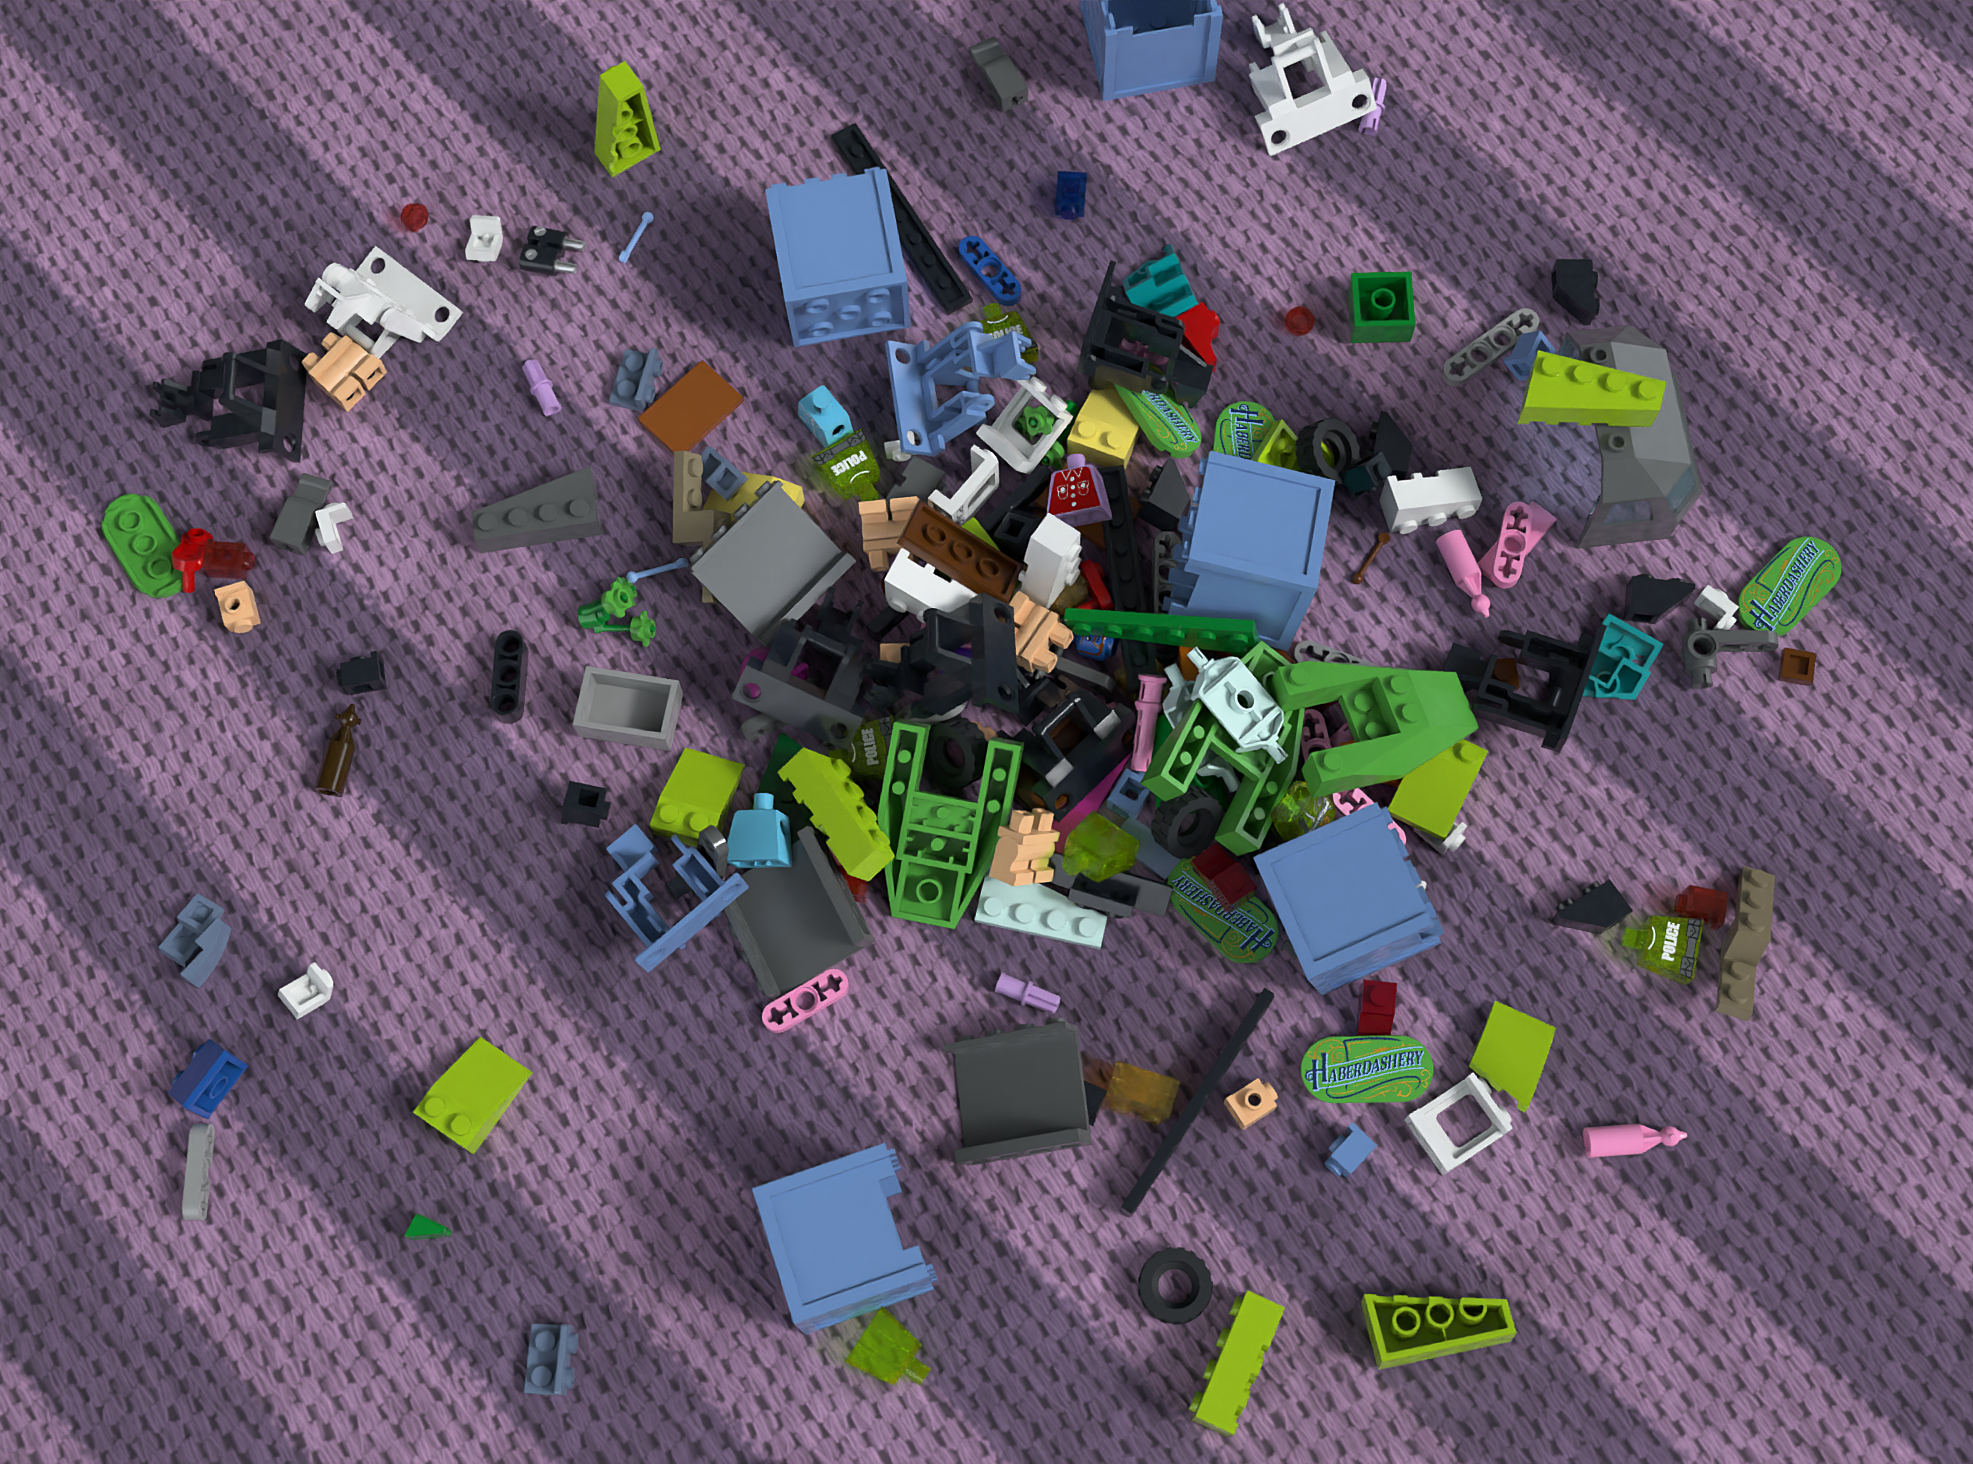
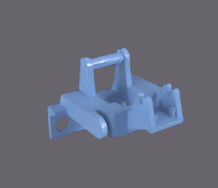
(915, 383)
(634, 855)

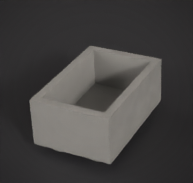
(628, 708)

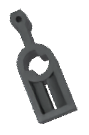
(999, 74)
(298, 517)

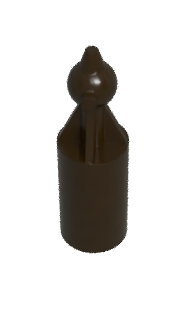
(338, 756)

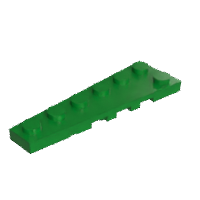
(1206, 633)

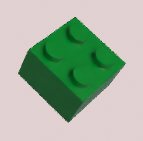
(1381, 307)

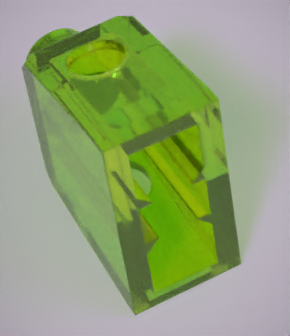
(1099, 849)
(888, 1351)

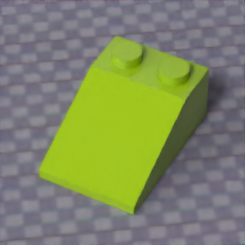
(1437, 789)
(696, 796)
(473, 1094)

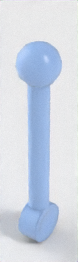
(647, 218)
(633, 576)

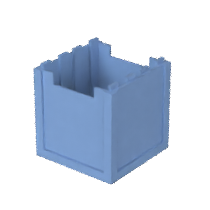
(1152, 44)
(839, 257)
(1251, 546)
(1349, 899)
(840, 1240)

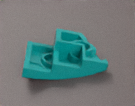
(1161, 285)
(1613, 669)

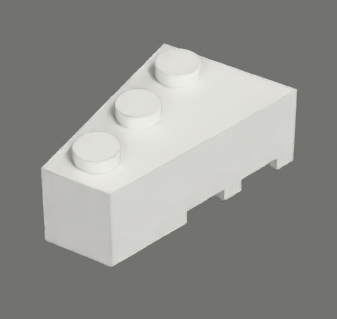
(1429, 499)
(1051, 561)
(917, 588)

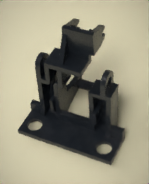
(1163, 335)
(249, 422)
(1568, 675)
(964, 678)
(799, 701)
(1089, 760)

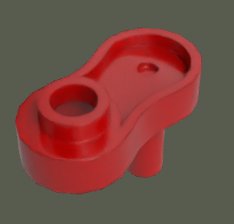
(189, 556)
(1100, 597)

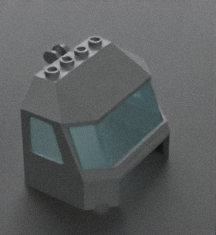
(1645, 471)

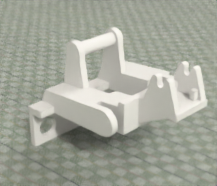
(1317, 110)
(390, 298)

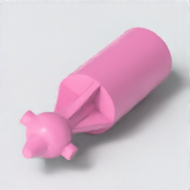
(1463, 568)
(1627, 1139)

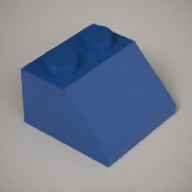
(207, 1078)

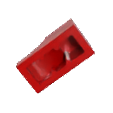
(1200, 330)

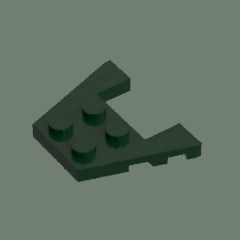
(782, 791)

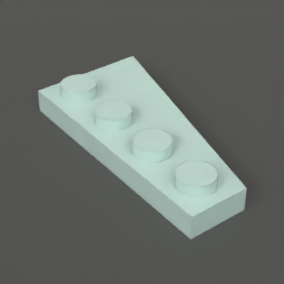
(1038, 912)

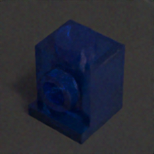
(1070, 194)

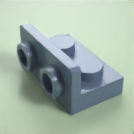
(636, 379)
(550, 1359)

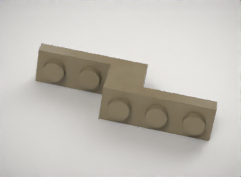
(691, 523)
(1745, 943)

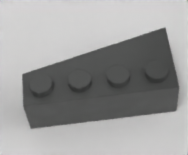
(541, 515)

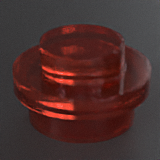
(414, 216)
(1299, 321)

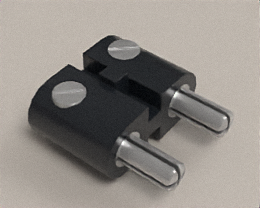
(545, 251)

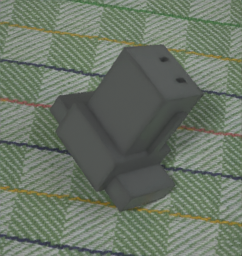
(1288, 948)

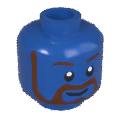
(1095, 646)

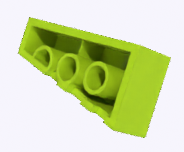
(623, 121)
(1588, 394)
(839, 812)
(1431, 1327)
(1237, 1363)

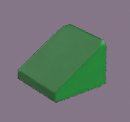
(425, 1228)

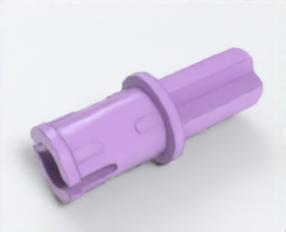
(1370, 120)
(541, 387)
(1027, 993)

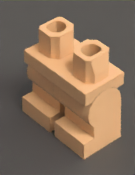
(344, 370)
(881, 532)
(1035, 633)
(1025, 848)

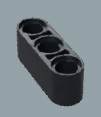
(507, 663)

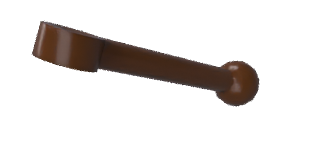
(1383, 539)

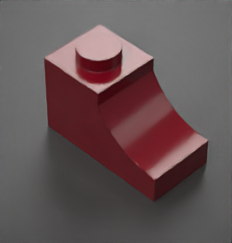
(1224, 878)
(1376, 1007)

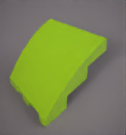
(1279, 448)
(1512, 1052)

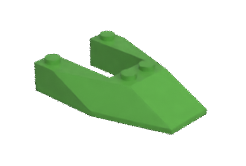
(1393, 714)
(1263, 778)
(940, 839)

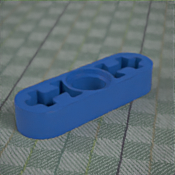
(990, 283)

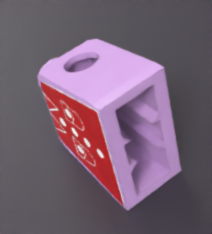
(1078, 494)

